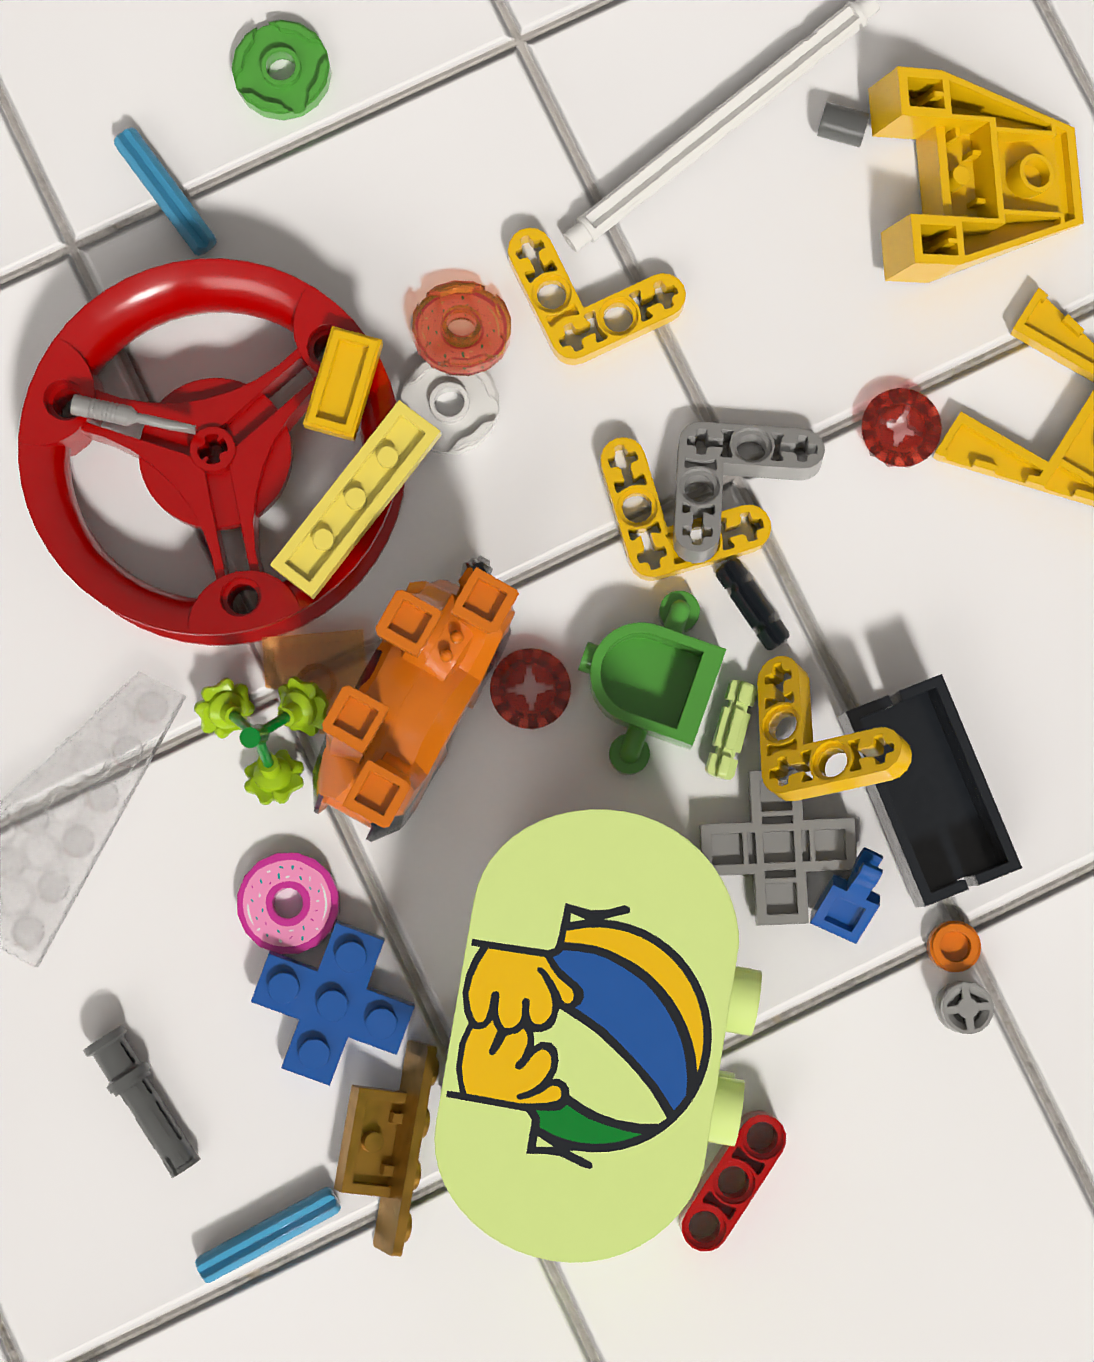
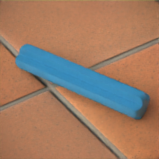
(165, 191)
(267, 1234)

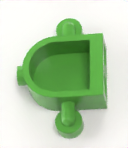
(653, 680)

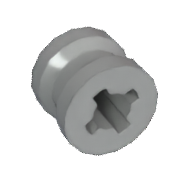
(975, 1007)

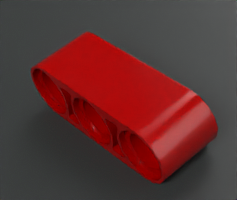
(730, 1206)

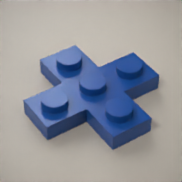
(333, 1002)

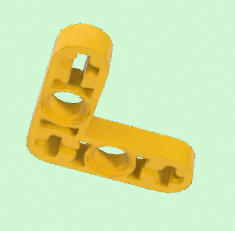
(573, 314)
(671, 563)
(806, 755)

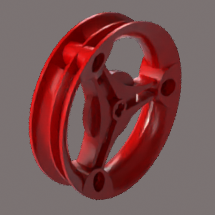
(177, 463)

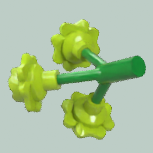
(301, 708)

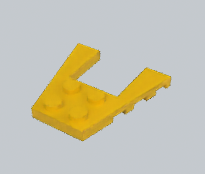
(990, 453)

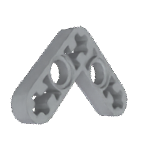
(712, 466)

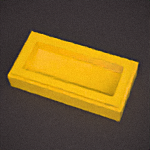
(343, 383)

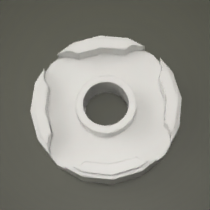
(471, 424)

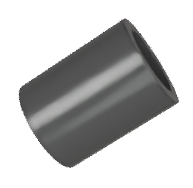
(843, 124)

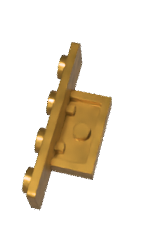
(385, 1142)

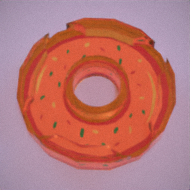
(457, 353)

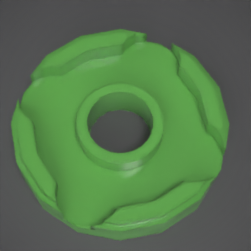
(286, 97)

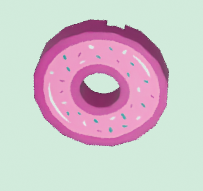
(258, 896)

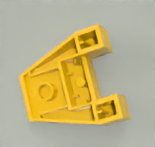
(986, 173)

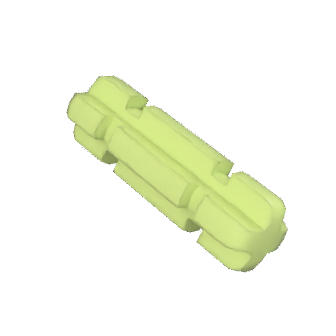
(731, 729)

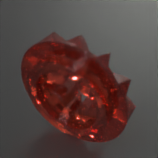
(921, 417)
(512, 673)

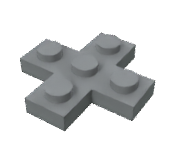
(779, 851)

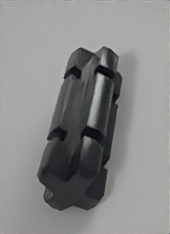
(752, 604)

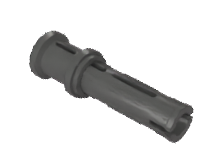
(130, 1080)

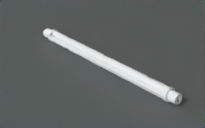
(720, 122)

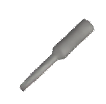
(122, 414)

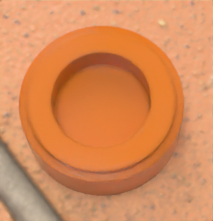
(953, 946)

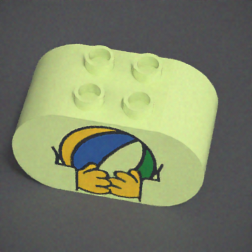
(592, 1036)

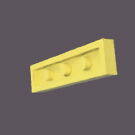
(356, 499)

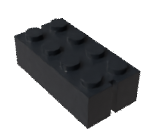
(941, 808)

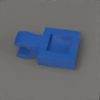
(850, 904)

